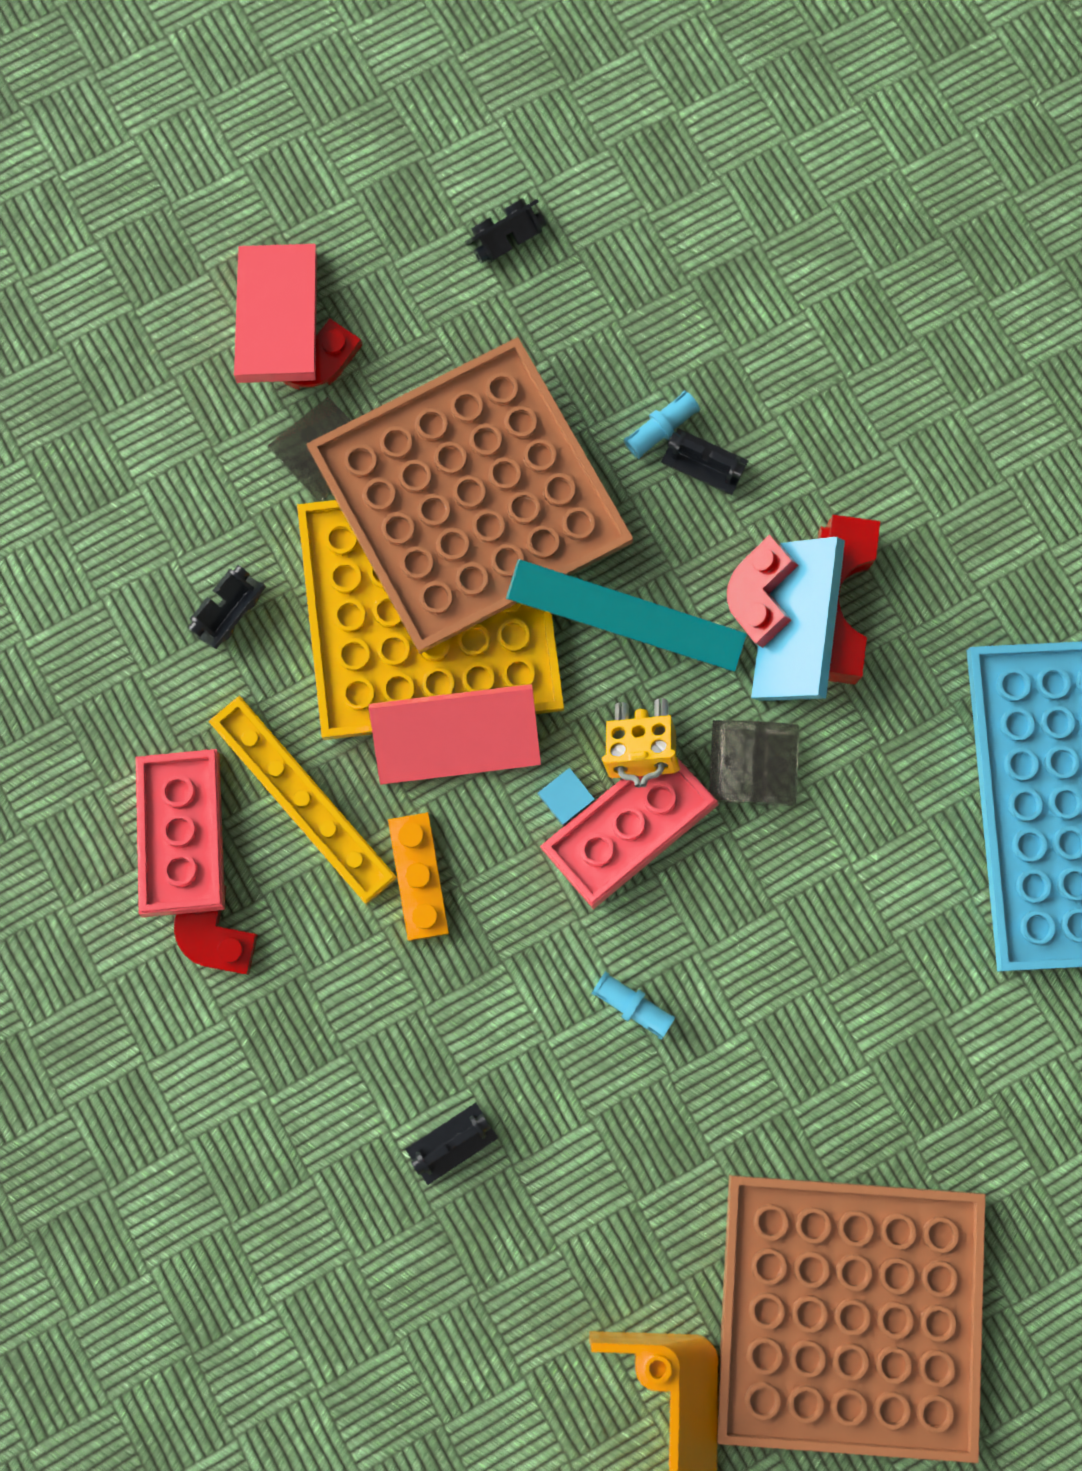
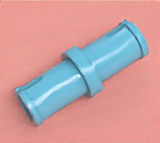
(661, 424)
(633, 1005)

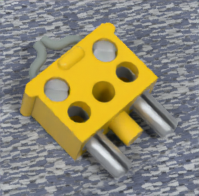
(640, 744)

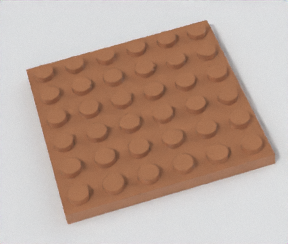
(464, 486)
(852, 1319)

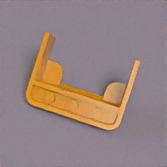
(689, 1371)

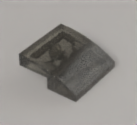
(292, 450)
(754, 762)

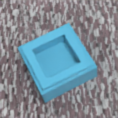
(566, 796)

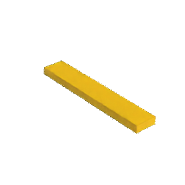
(303, 800)

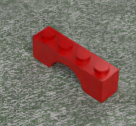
(858, 556)

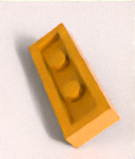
(418, 876)

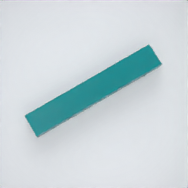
(625, 615)

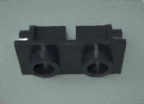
(519, 222)
(704, 461)
(217, 622)
(451, 1144)

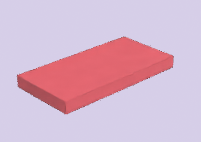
(276, 313)
(455, 734)
(626, 831)
(179, 833)

